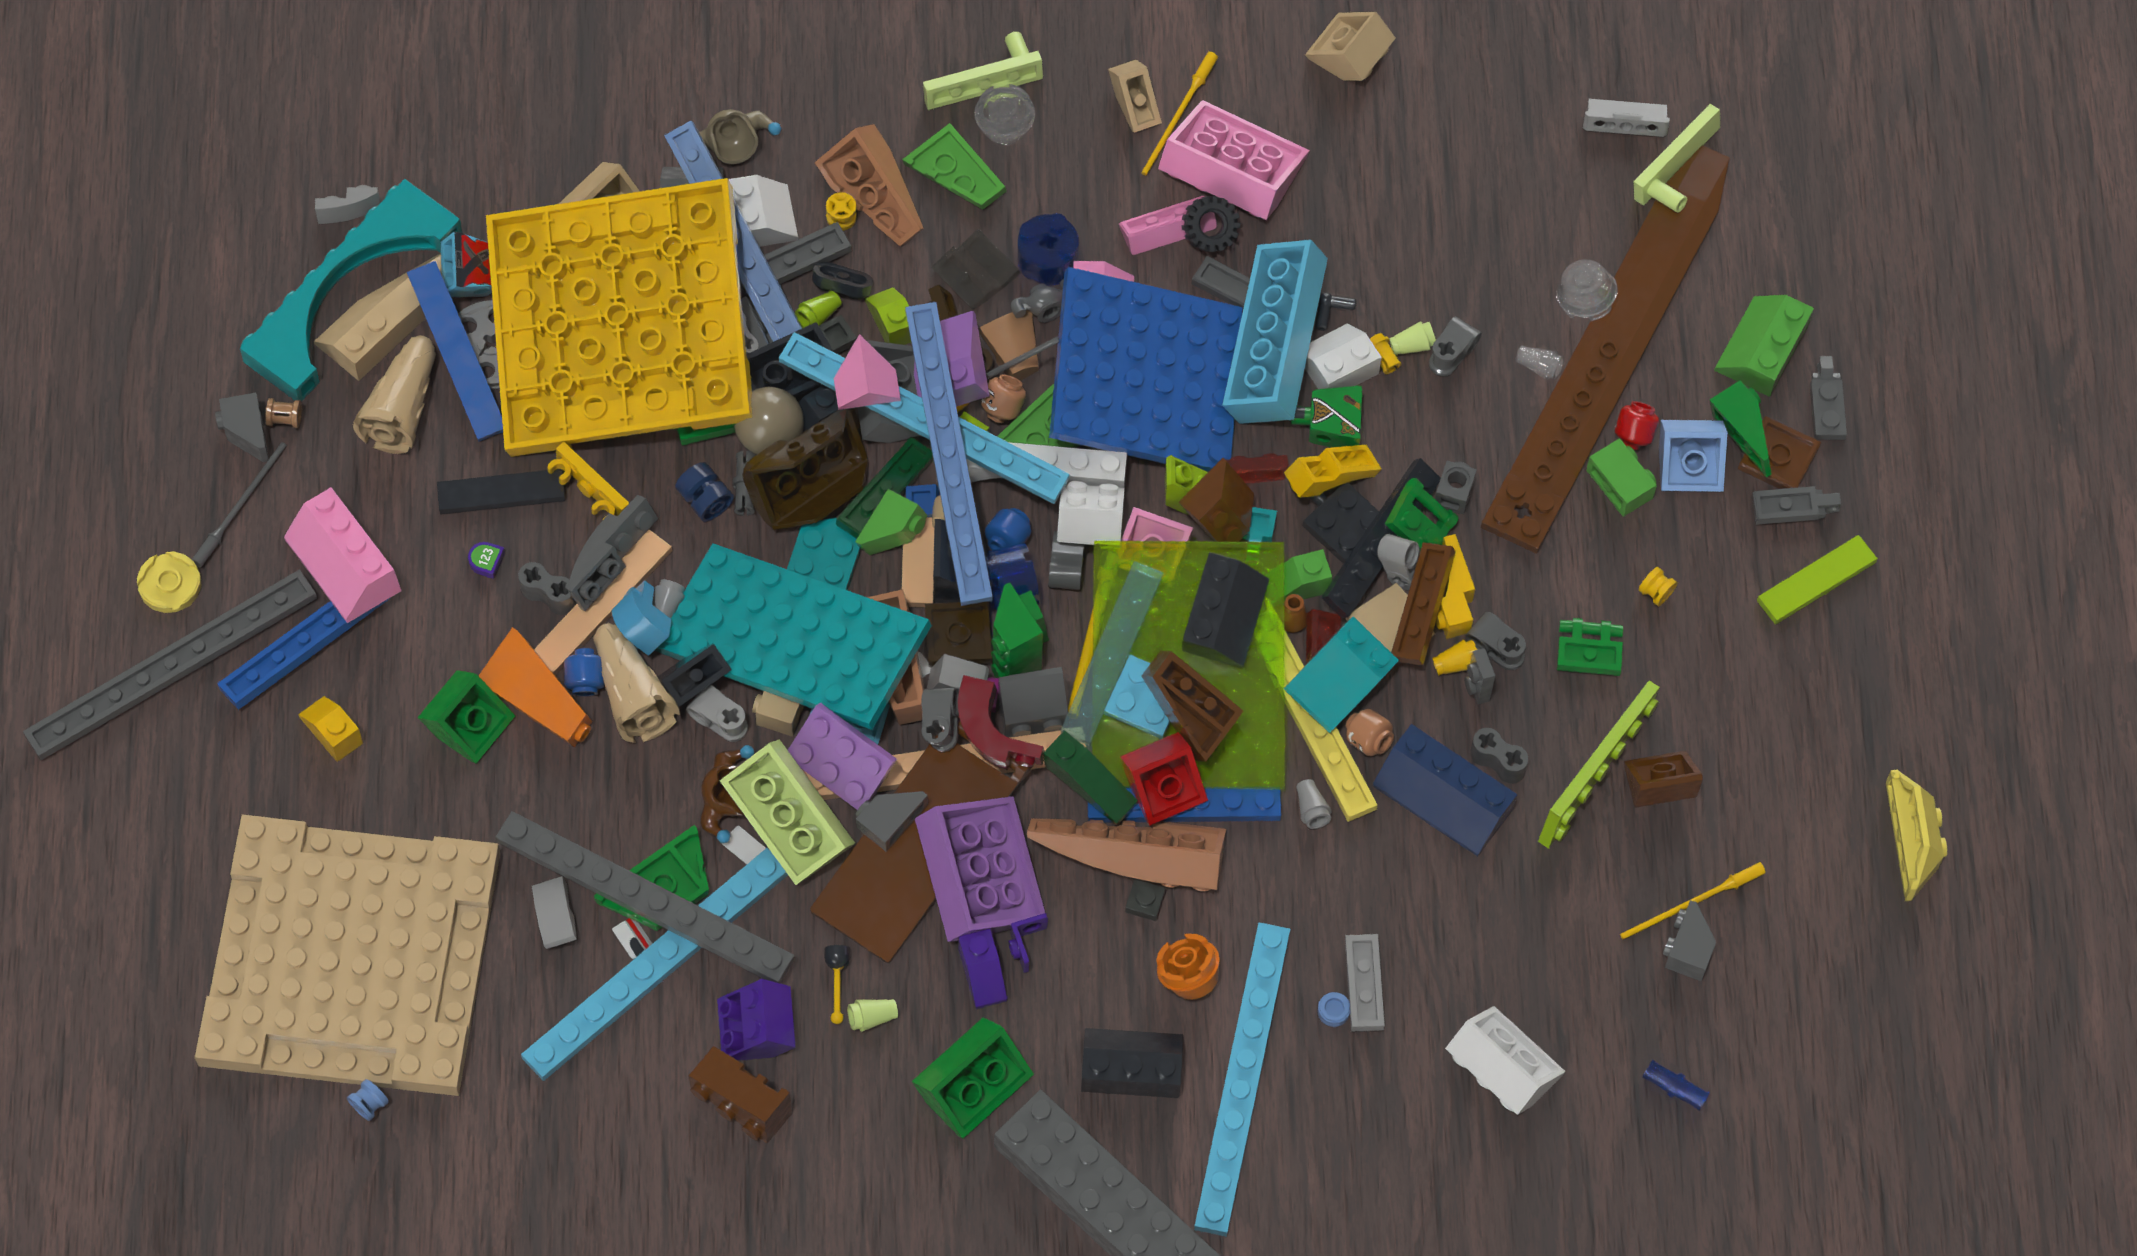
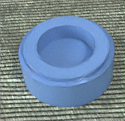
(1334, 1009)

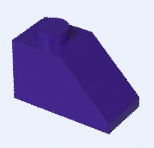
(982, 968)

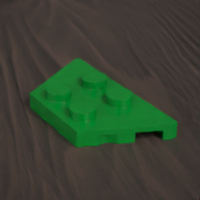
(673, 867)

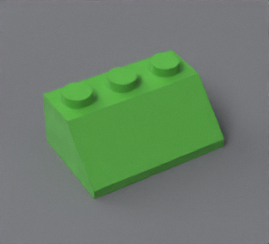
(1765, 341)

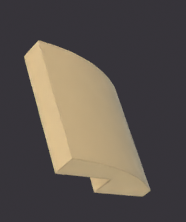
(1383, 614)

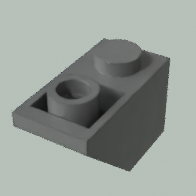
(1693, 945)

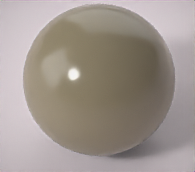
(774, 418)

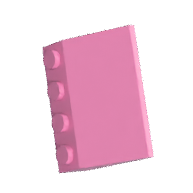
(1232, 159)

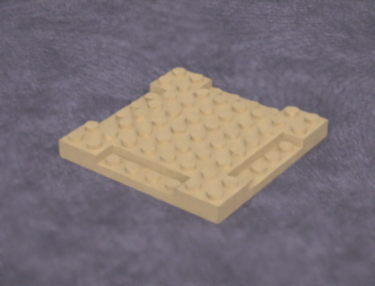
(349, 956)

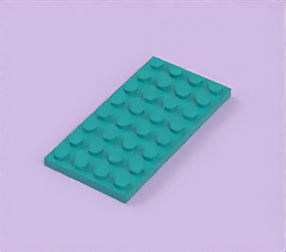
(796, 635)

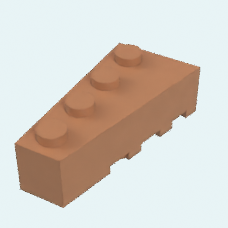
(908, 694)

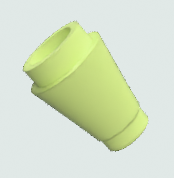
(1413, 339)
(871, 1013)

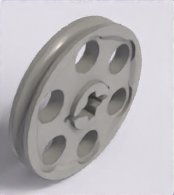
(485, 331)

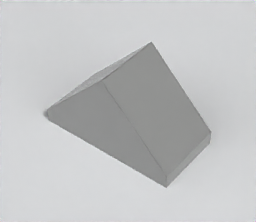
(950, 671)

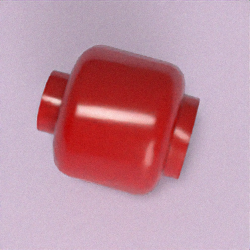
(1637, 424)

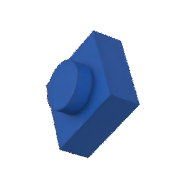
(924, 496)

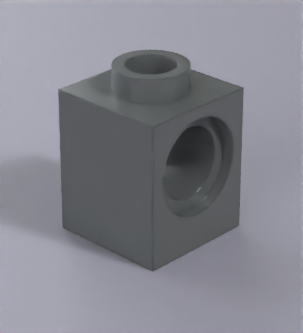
(1451, 497)

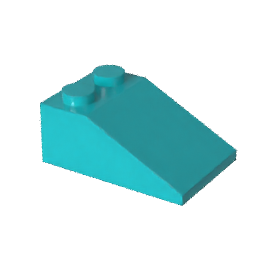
(1341, 674)

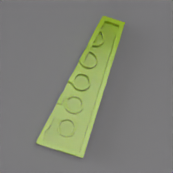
(1598, 765)

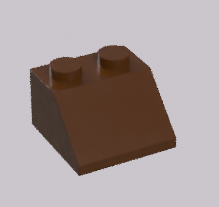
(1221, 504)

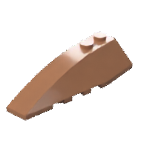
(1159, 854)

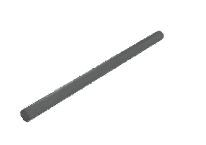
(1022, 357)

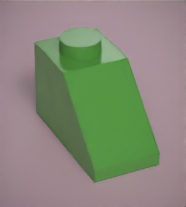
(891, 524)
(1307, 575)

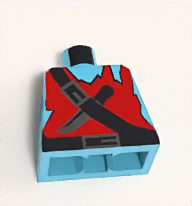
(465, 266)

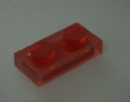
(1260, 469)
(1320, 628)

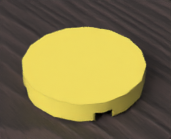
(169, 582)

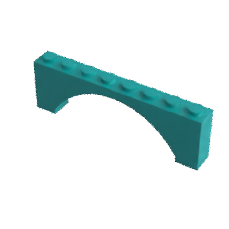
(398, 224)

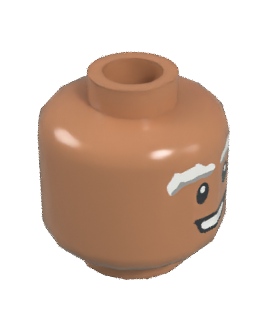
(1005, 398)
(1369, 732)

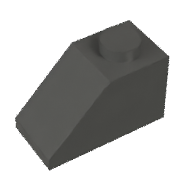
(243, 424)
(889, 816)

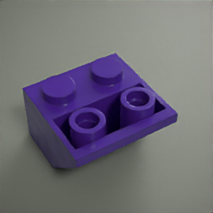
(757, 1021)

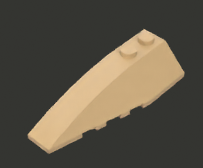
(374, 325)

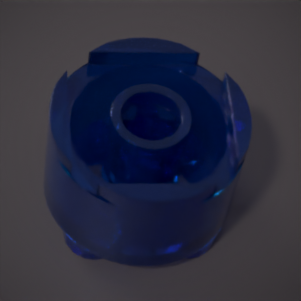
(1047, 248)
(1010, 566)

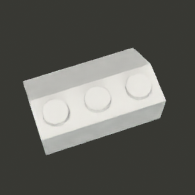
(1504, 1060)

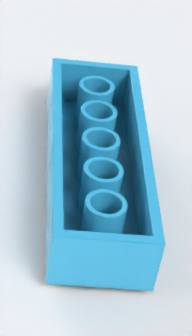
(1275, 332)

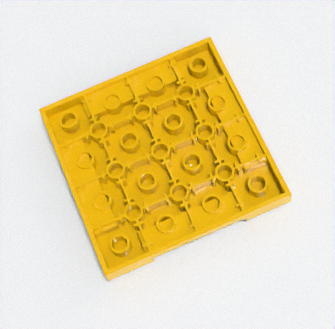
(618, 316)

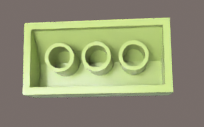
(787, 811)

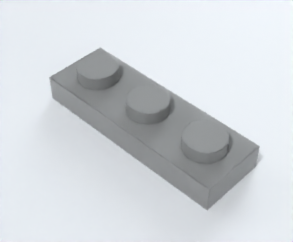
(1364, 982)

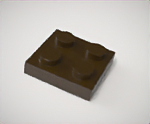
(959, 632)

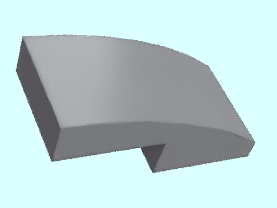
(356, 204)
(553, 912)

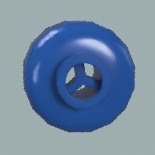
(1008, 529)
(583, 673)

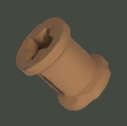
(276, 413)

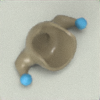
(734, 134)

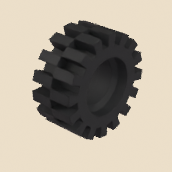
(1192, 223)

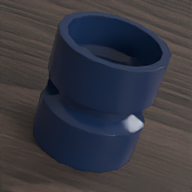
(702, 488)

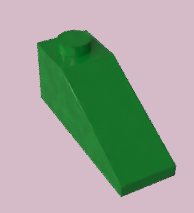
(1742, 419)

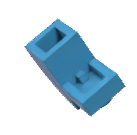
(640, 620)

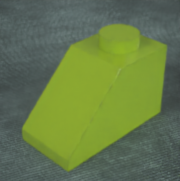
(890, 315)

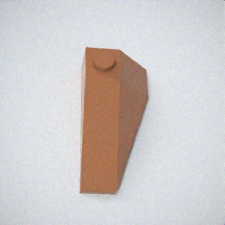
(868, 172)

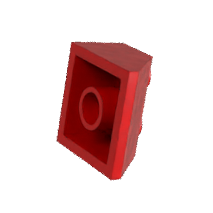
(1164, 778)

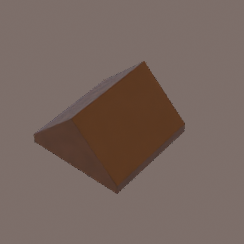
(1662, 778)

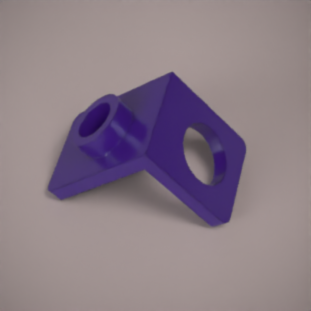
(1017, 930)

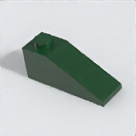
(1088, 777)

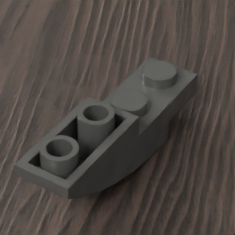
(602, 554)

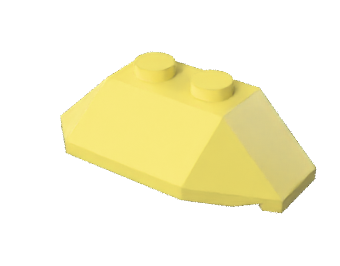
(1915, 832)

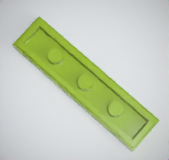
(1817, 579)

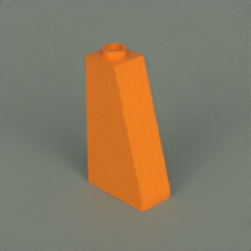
(532, 688)

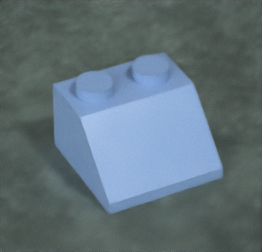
(1692, 455)

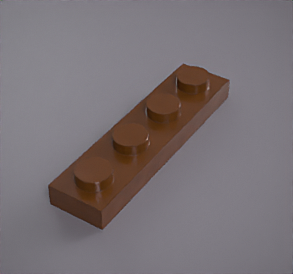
(1423, 603)

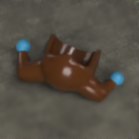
(716, 798)

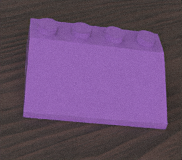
(979, 866)

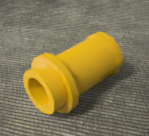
(1388, 358)

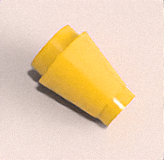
(1455, 658)

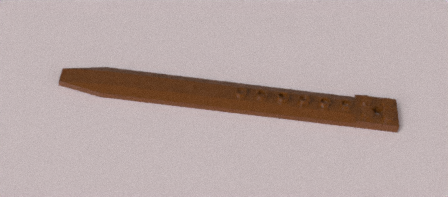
(1607, 356)

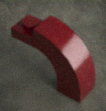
(974, 709)

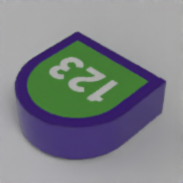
(485, 558)

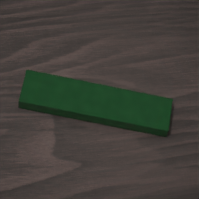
(898, 473)

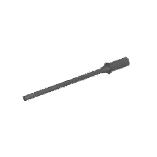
(215, 537)

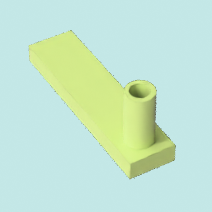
(971, 83)
(1653, 179)

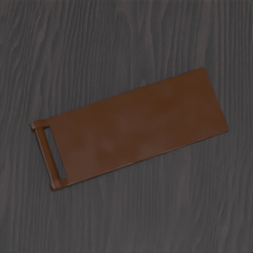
(885, 894)

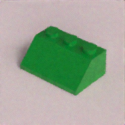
(1016, 637)
(973, 1077)

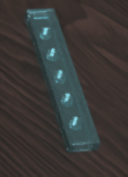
(1112, 652)

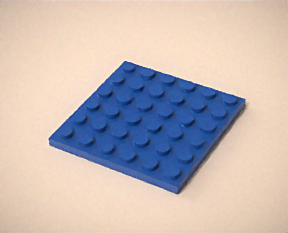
(1143, 370)

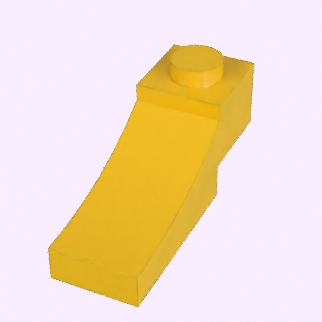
(1330, 469)
(1454, 612)

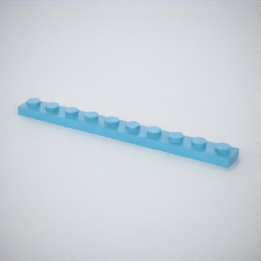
(978, 444)
(648, 970)
(1242, 1080)

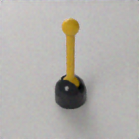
(837, 958)

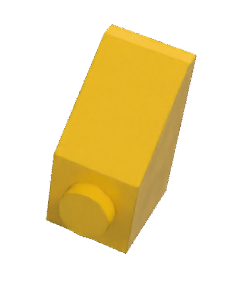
(332, 727)

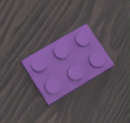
(840, 756)

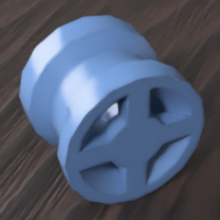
(367, 1099)

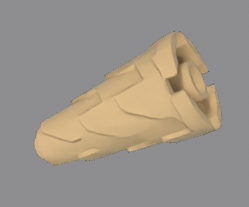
(397, 399)
(634, 691)

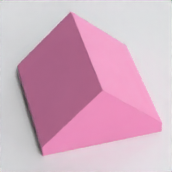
(1151, 527)

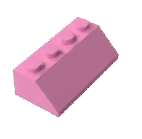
(341, 556)

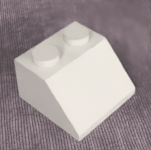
(765, 209)
(1342, 358)

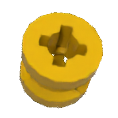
(841, 203)
(1658, 586)

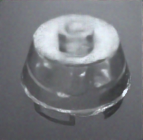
(1005, 114)
(1586, 290)

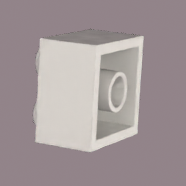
(1090, 513)

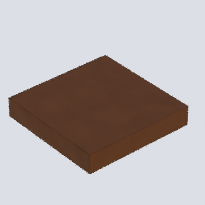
(1788, 453)

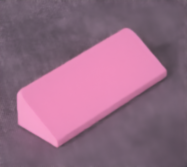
(1161, 227)

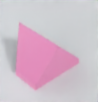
(865, 378)

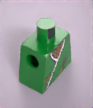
(1332, 416)

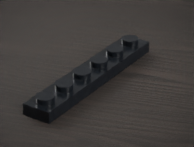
(1363, 562)

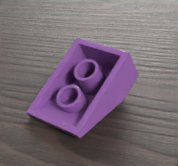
(963, 359)

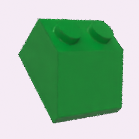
(466, 715)

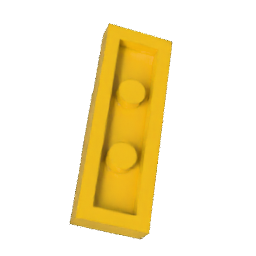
(588, 481)

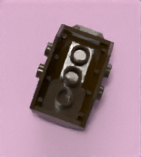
(810, 474)

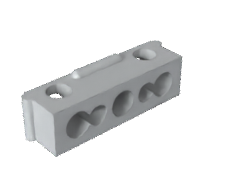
(1626, 117)

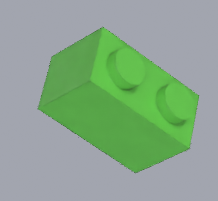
(1622, 477)

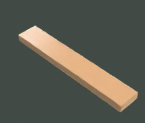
(581, 625)

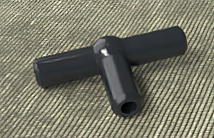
(1329, 301)

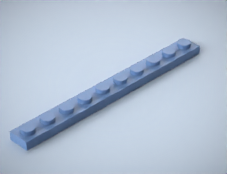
(948, 454)

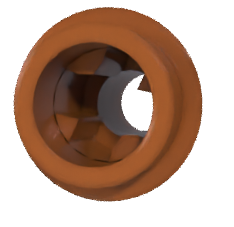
(1294, 614)

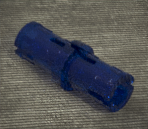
(1676, 1085)

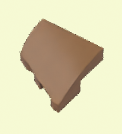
(1010, 338)

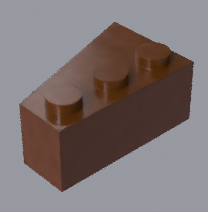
(1191, 703)
(740, 1095)

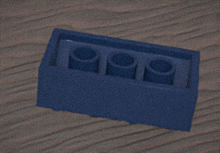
(1445, 790)

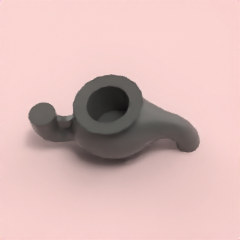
(1042, 302)

